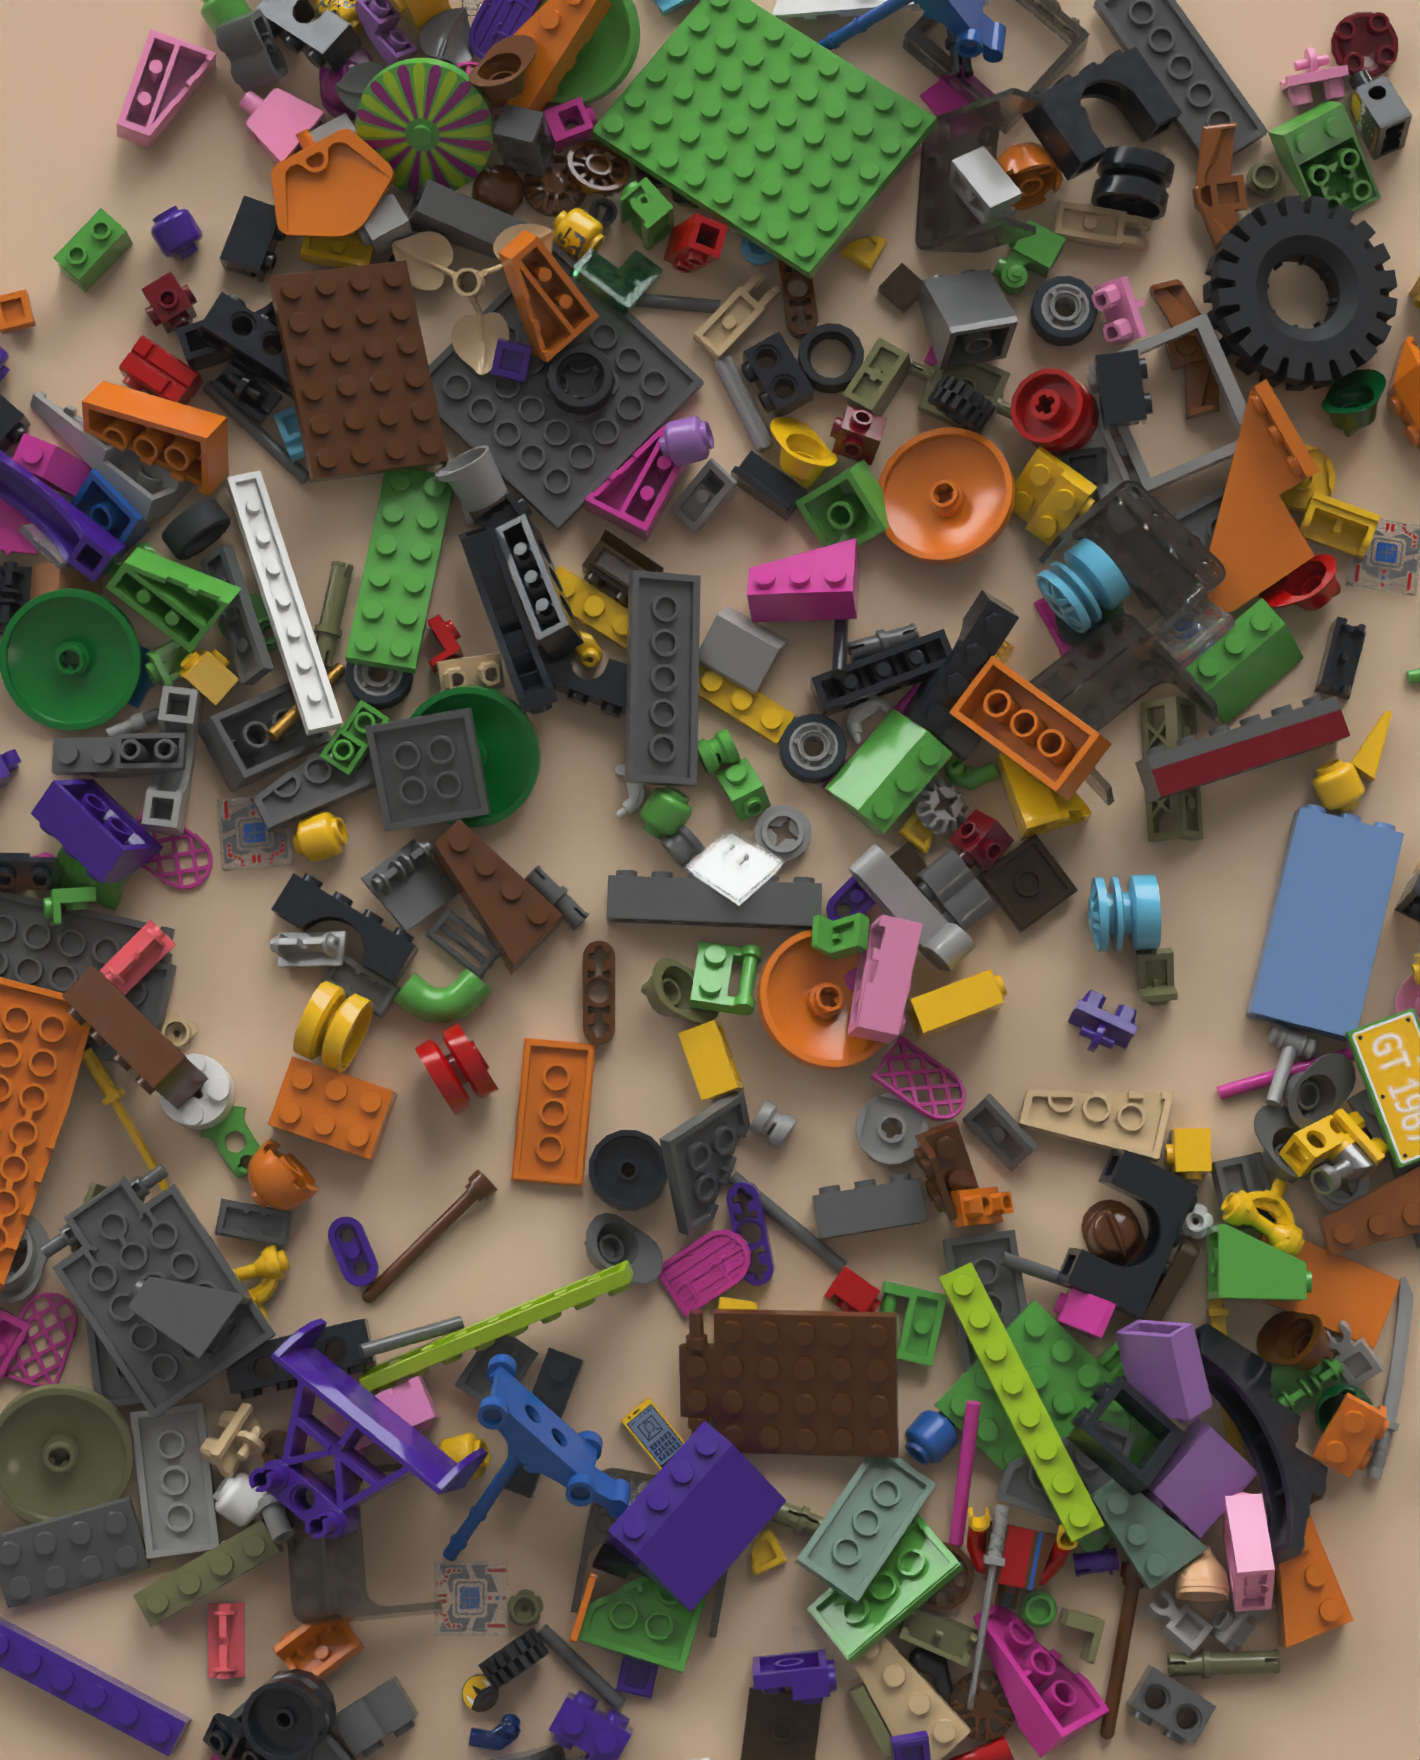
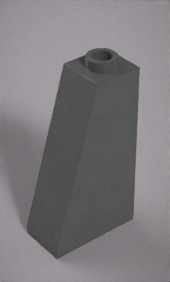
(458, 218)

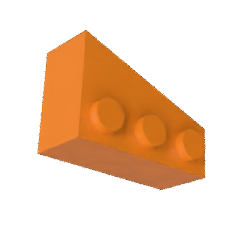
(1308, 1593)

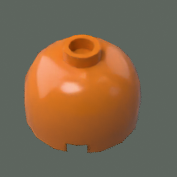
(1031, 171)
(279, 1179)

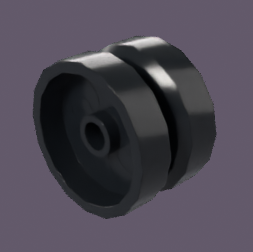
(1133, 181)
(609, 1159)
(289, 1715)

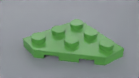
(642, 1624)

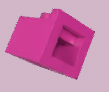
(570, 113)

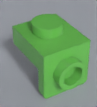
(165, 662)
(743, 789)
(841, 936)

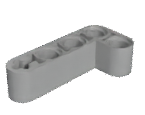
(940, 941)

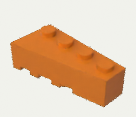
(560, 33)
(161, 432)

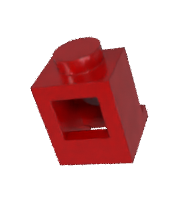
(853, 1292)

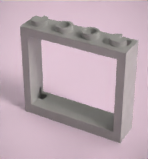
(1228, 387)

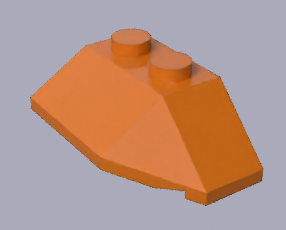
(1405, 389)

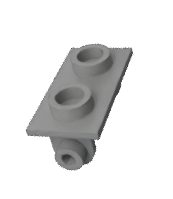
(309, 949)
(1232, 1627)

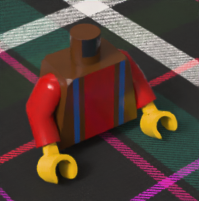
(1029, 1556)

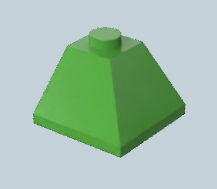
(846, 507)

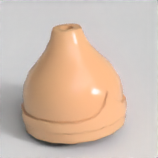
(1203, 1580)

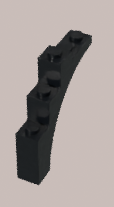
(508, 620)
(1270, 1431)

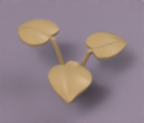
(428, 261)

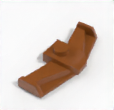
(1216, 192)
(1186, 352)

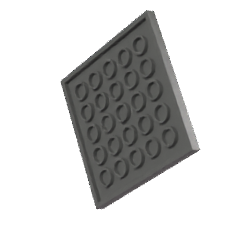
(539, 447)

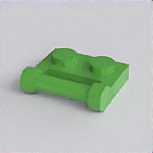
(713, 978)
(920, 1323)

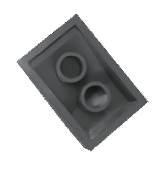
(240, 741)

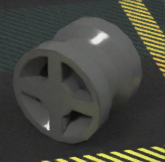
(683, 846)

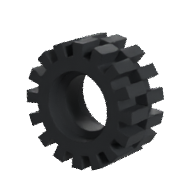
(962, 403)
(513, 1658)

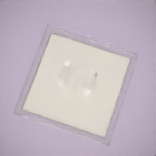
(735, 865)

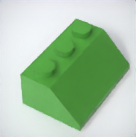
(1246, 660)
(888, 771)

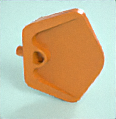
(329, 186)

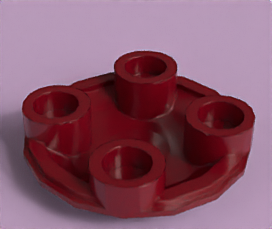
(1365, 43)

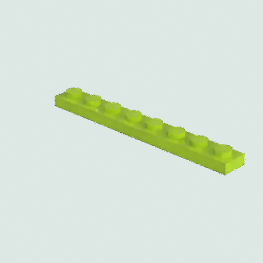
(510, 1322)
(1021, 1403)

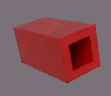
(695, 243)

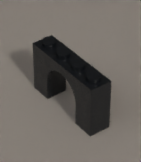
(1120, 80)
(1166, 1203)

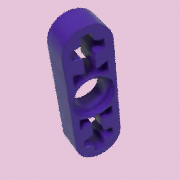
(754, 1204)

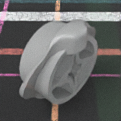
(22, 1284)

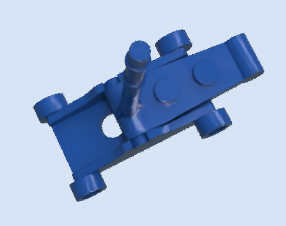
(963, 18)
(543, 1446)

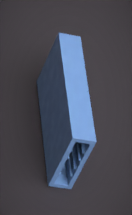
(1325, 922)

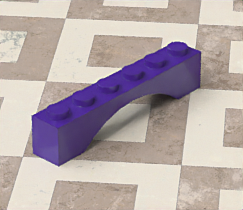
(72, 532)

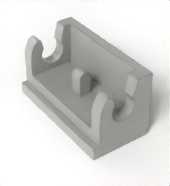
(983, 185)

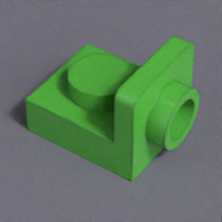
(74, 898)

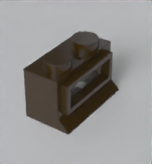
(611, 563)

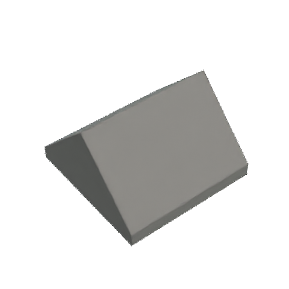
(740, 649)

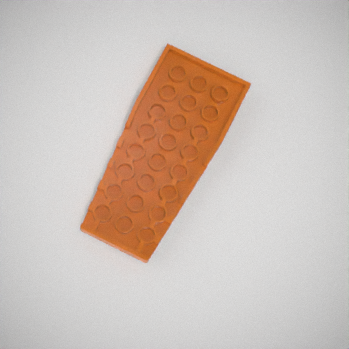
(37, 1078)

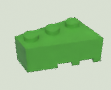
(172, 596)

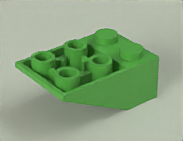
(1325, 157)

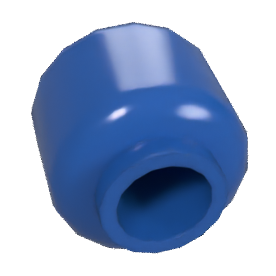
(930, 1437)

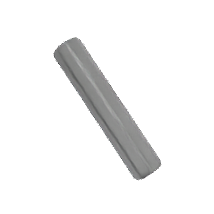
(744, 404)

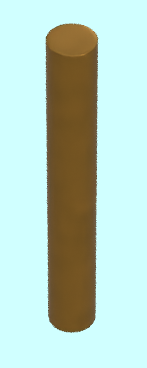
(293, 714)

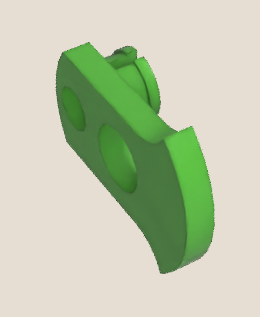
(218, 1134)

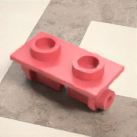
(137, 957)
(226, 1640)

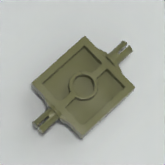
(981, 376)

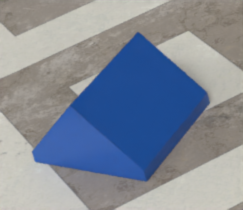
(110, 510)

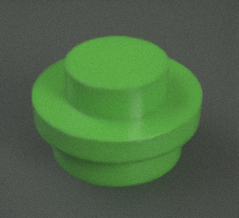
(1038, 1609)

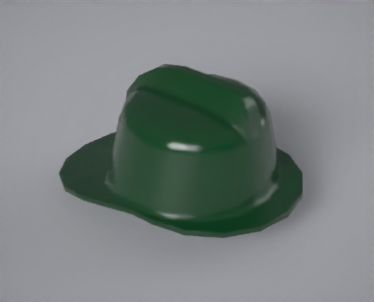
(1354, 400)

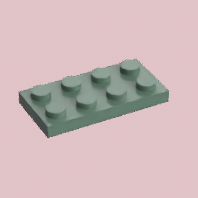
(865, 1525)

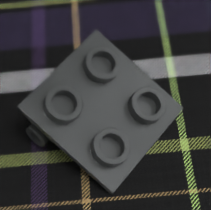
(410, 884)

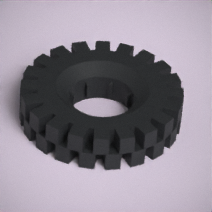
(1343, 260)

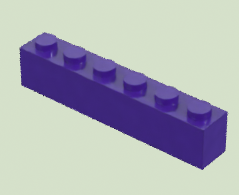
(90, 1689)

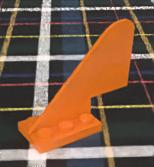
(1253, 527)

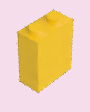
(956, 1003)

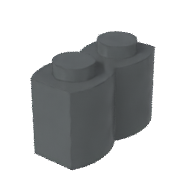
(251, 50)
(955, 890)
(376, 1716)

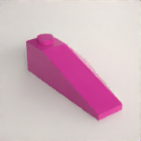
(1042, 1692)

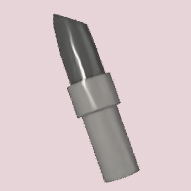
(136, 723)

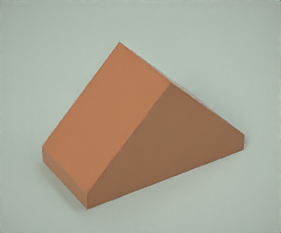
(48, 577)

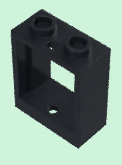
(1108, 1457)

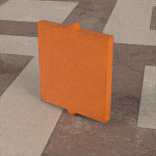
(583, 1607)

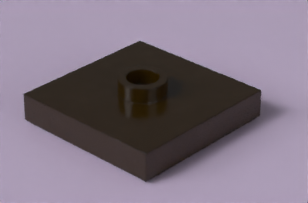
(1027, 883)
(779, 1727)

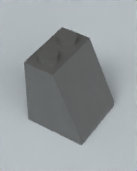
(966, 318)
(188, 1313)

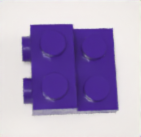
(805, 1671)

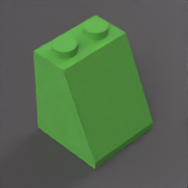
(1252, 1270)

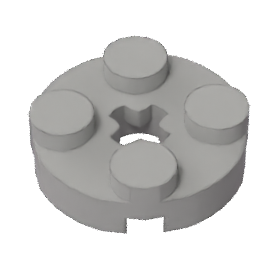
(873, 1139)

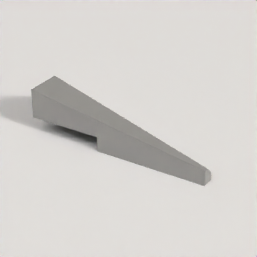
(144, 487)

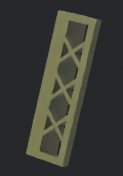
(1186, 806)

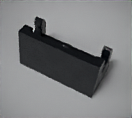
(1340, 658)

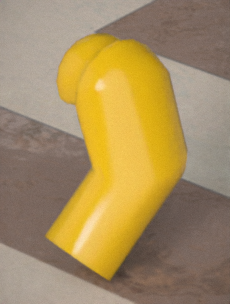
(589, 651)

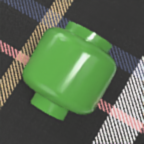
(218, 11)
(665, 811)

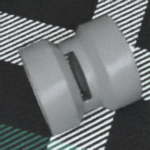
(766, 1118)

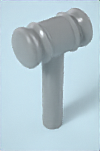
(1292, 1044)

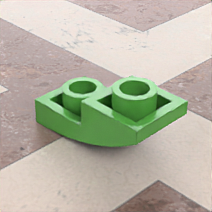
(350, 743)

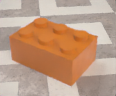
(332, 1109)

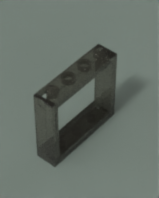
(973, 90)

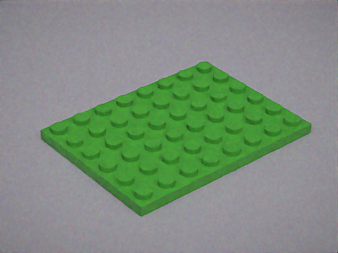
(764, 130)

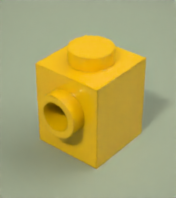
(208, 674)
(1189, 1152)

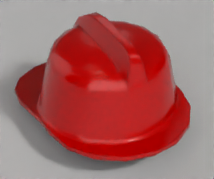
(1307, 586)

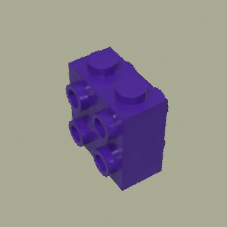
(590, 1728)

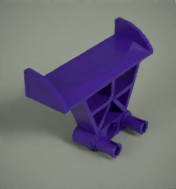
(334, 1510)

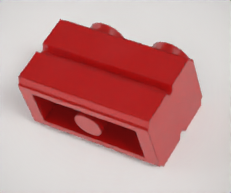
(159, 373)

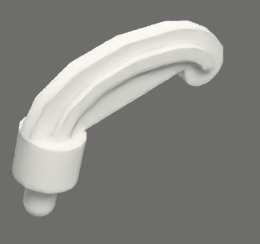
(863, 712)
(635, 794)

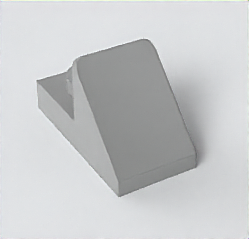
(704, 495)

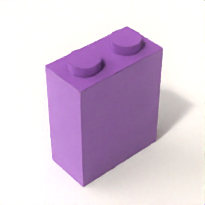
(1165, 1367)
(1199, 1478)

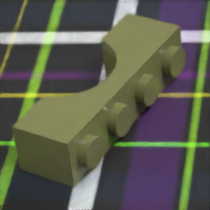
(207, 1573)

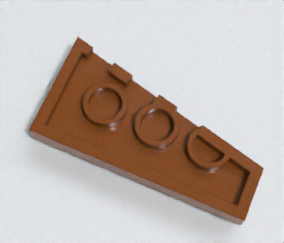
(1376, 1217)

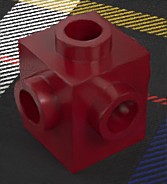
(169, 303)
(858, 434)
(981, 841)

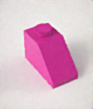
(51, 465)
(1083, 1312)

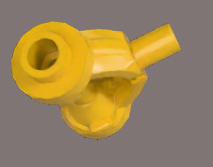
(1242, 1209)
(271, 1268)

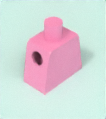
(278, 120)

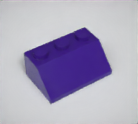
(94, 829)

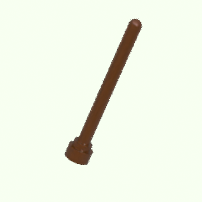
(477, 1189)
(1121, 1649)

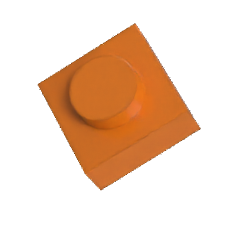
(15, 312)

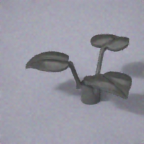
(441, 38)

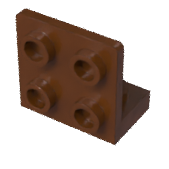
(945, 1165)

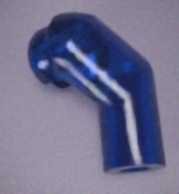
(499, 1737)

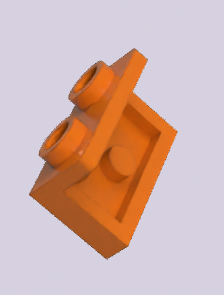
(1350, 1434)
(319, 1647)

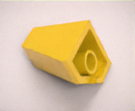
(1035, 805)

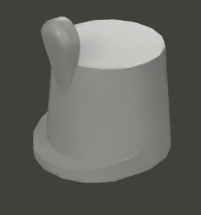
(474, 480)

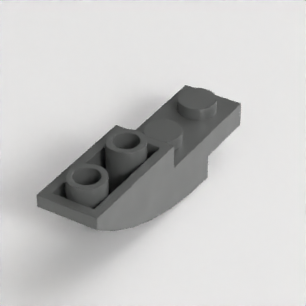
(120, 755)

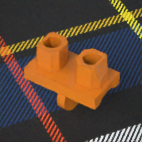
(980, 1206)

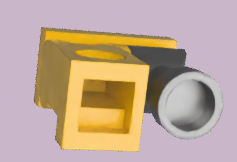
(1339, 1140)

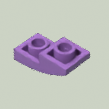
(380, 23)

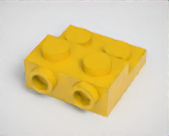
(1050, 495)

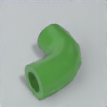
(445, 1003)

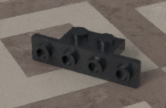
(25, 872)

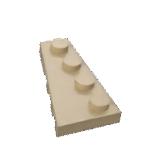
(1101, 1119)
(908, 1699)

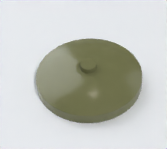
(62, 1451)

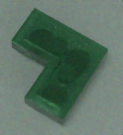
(616, 286)

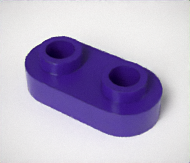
(851, 895)
(352, 1252)

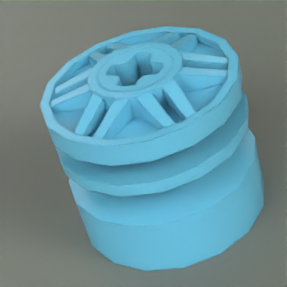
(1083, 585)
(1124, 913)

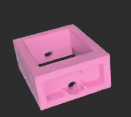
(1248, 1552)

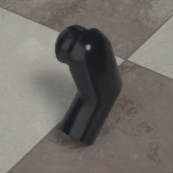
(934, 1666)

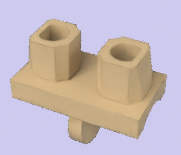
(474, 670)
(239, 1438)

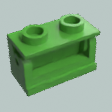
(648, 210)
(93, 250)

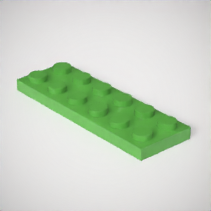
(400, 571)

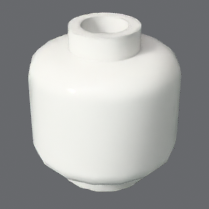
(238, 1500)

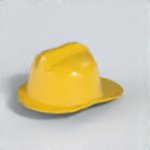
(801, 451)

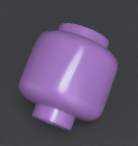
(687, 440)

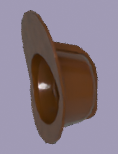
(503, 69)
(1112, 1232)
(1294, 1340)

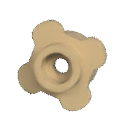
(187, 1030)

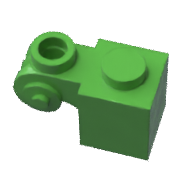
(1031, 253)

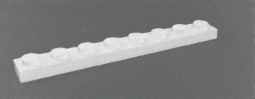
(283, 603)

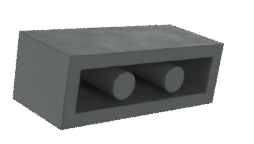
(869, 1206)

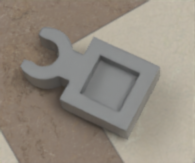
(1355, 1357)
(1183, 1626)

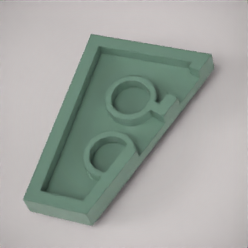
(1145, 1534)

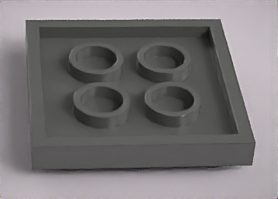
(428, 769)

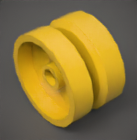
(333, 1026)

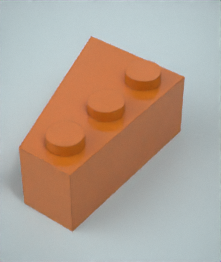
(544, 295)

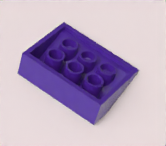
(696, 1516)

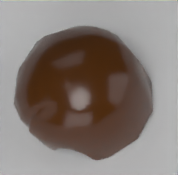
(499, 188)

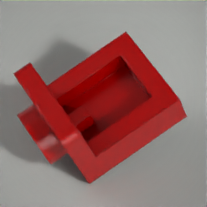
(446, 636)

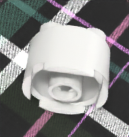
(214, 1104)

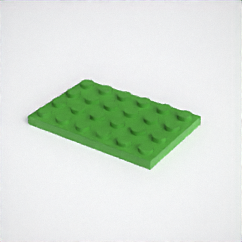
(1064, 1381)

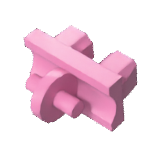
(1330, 79)
(1120, 310)

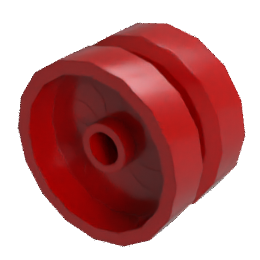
(1054, 411)
(457, 1068)

